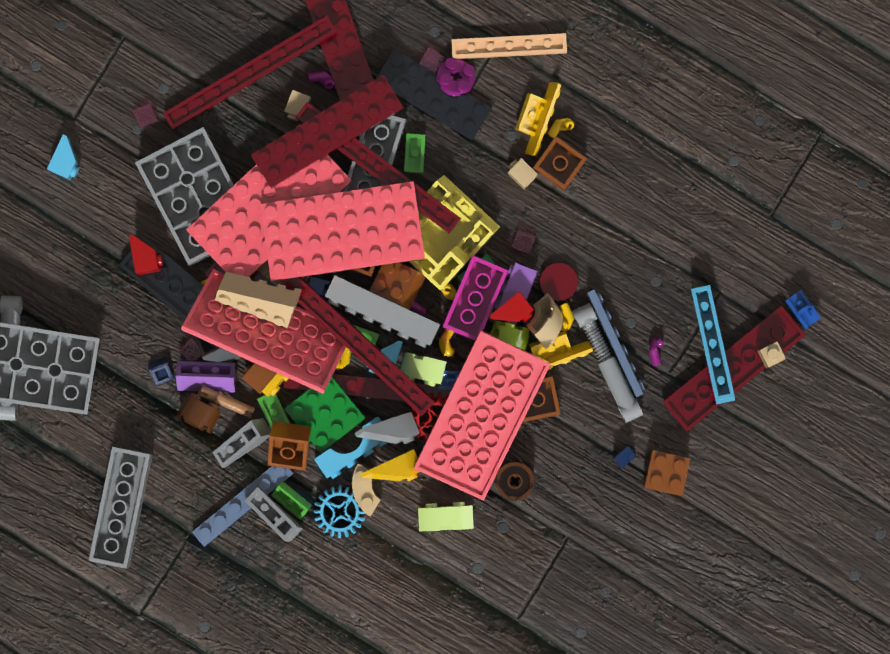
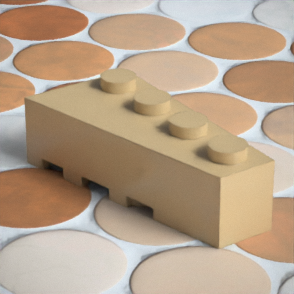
(258, 298)

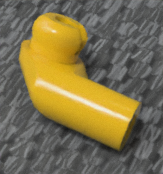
(560, 125)
(449, 292)
(568, 316)
(444, 343)
(345, 359)

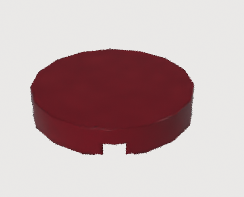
(559, 281)

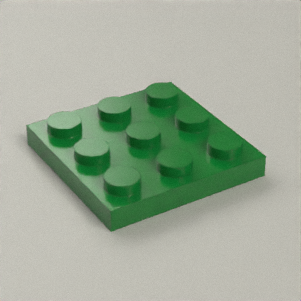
(327, 414)

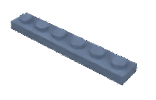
(619, 350)
(237, 506)

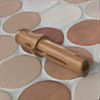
(220, 399)

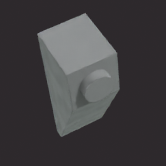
(394, 430)
(242, 442)
(273, 515)

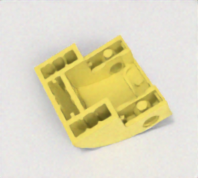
(450, 252)

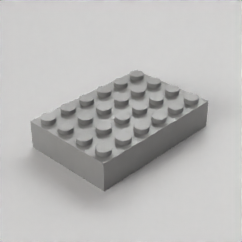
(185, 184)
(46, 368)

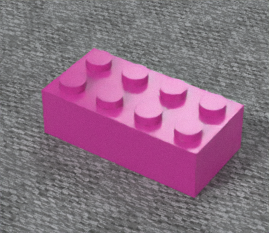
(475, 298)

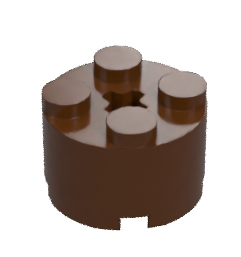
(198, 413)
(525, 482)

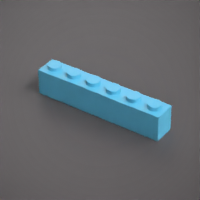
(713, 344)

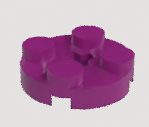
(460, 68)

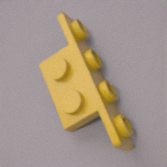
(535, 116)
(560, 351)

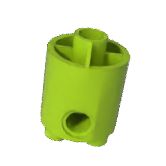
(511, 333)

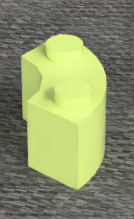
(423, 368)
(445, 518)

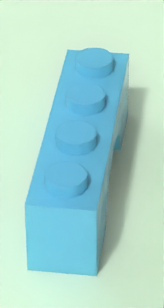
(332, 462)

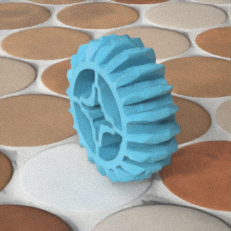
(329, 525)

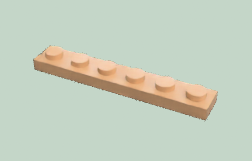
(509, 46)

